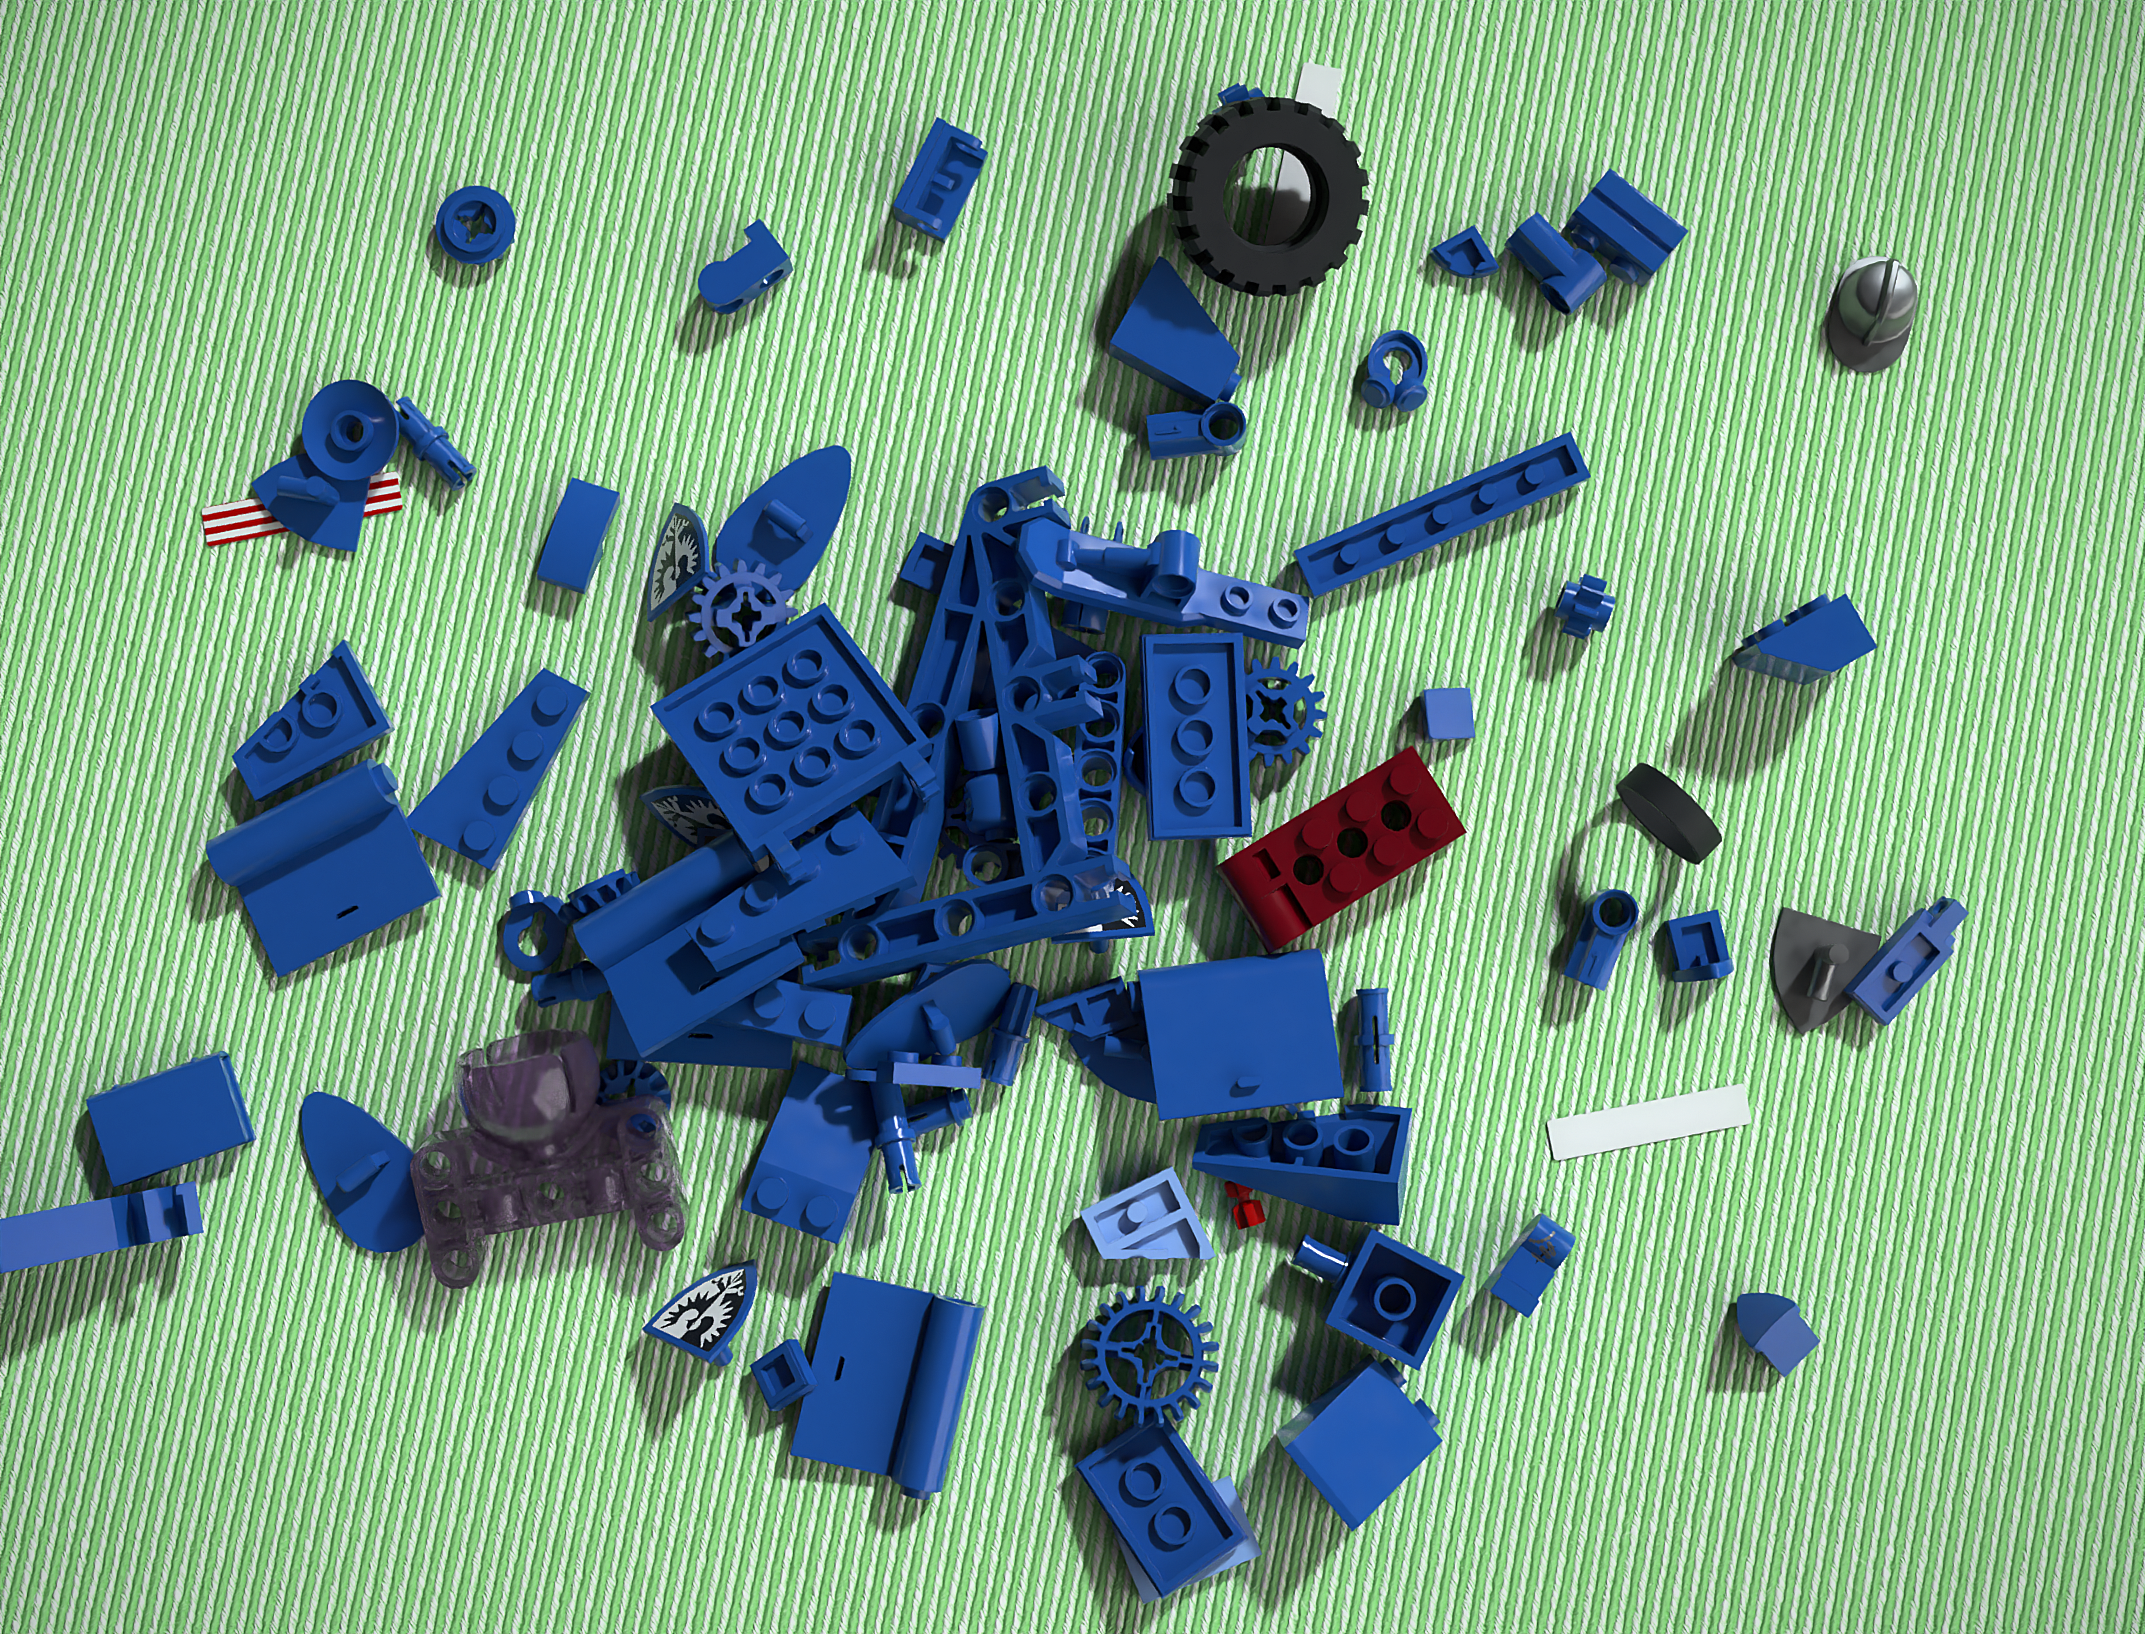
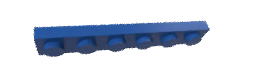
(1441, 515)

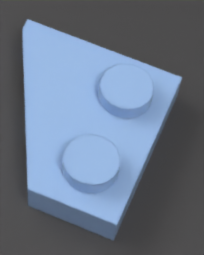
(1148, 1222)

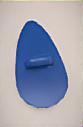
(789, 518)
(934, 1014)
(362, 1173)

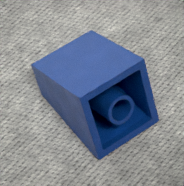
(1361, 1439)

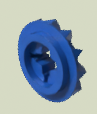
(467, 205)
(599, 893)
(648, 1080)

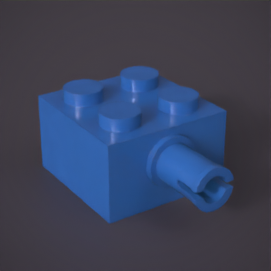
(1383, 1293)

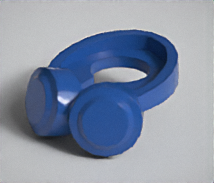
(1379, 389)
(523, 908)

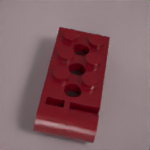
(1263, 873)

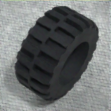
(1332, 209)

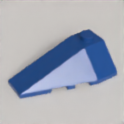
(1331, 1163)

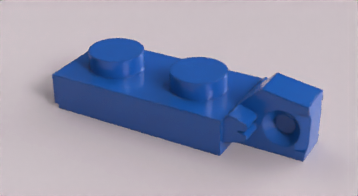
(1907, 960)

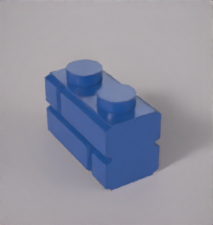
(1625, 229)

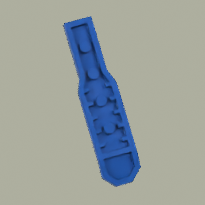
(1156, 583)

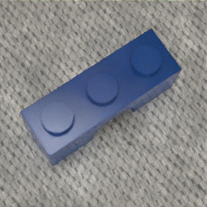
(794, 1011)

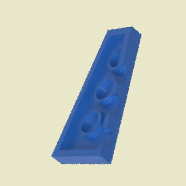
(498, 778)
(845, 870)

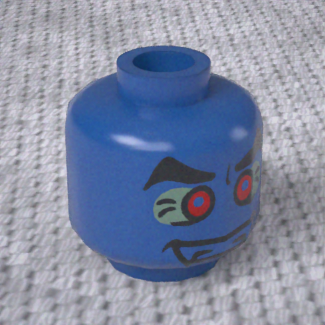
(990, 805)

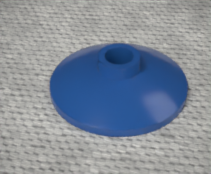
(330, 426)

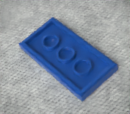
(1195, 736)

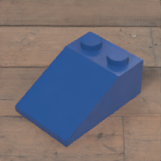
(815, 1154)

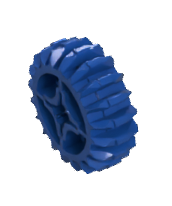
(1156, 1312)

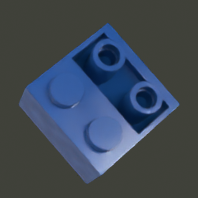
(1815, 644)

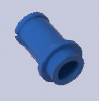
(940, 1112)

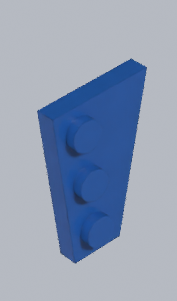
(318, 726)

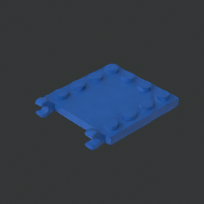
(794, 735)

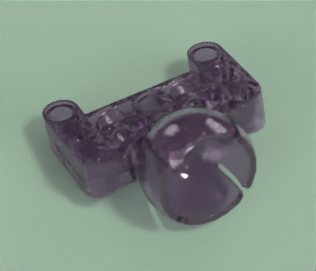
(534, 1125)

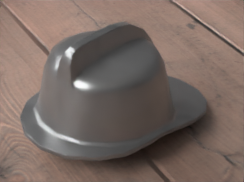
(1873, 314)

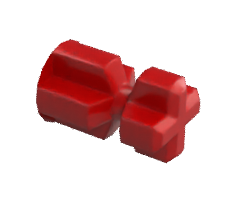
(1247, 1211)

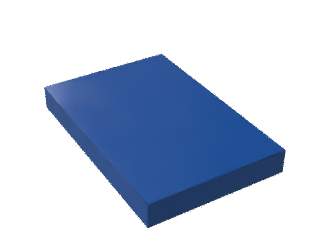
(1161, 1504)

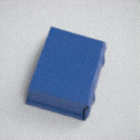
(170, 1118)

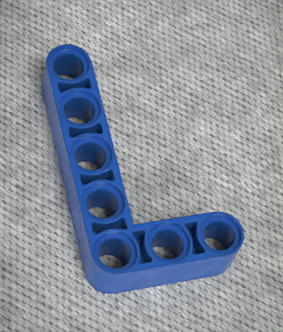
(1095, 801)

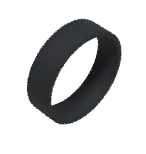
(1669, 813)

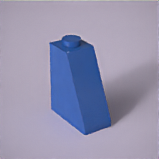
(1176, 340)

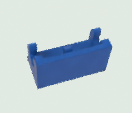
(940, 181)

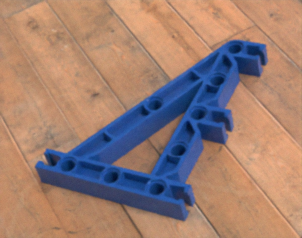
(963, 641)
(99, 1226)

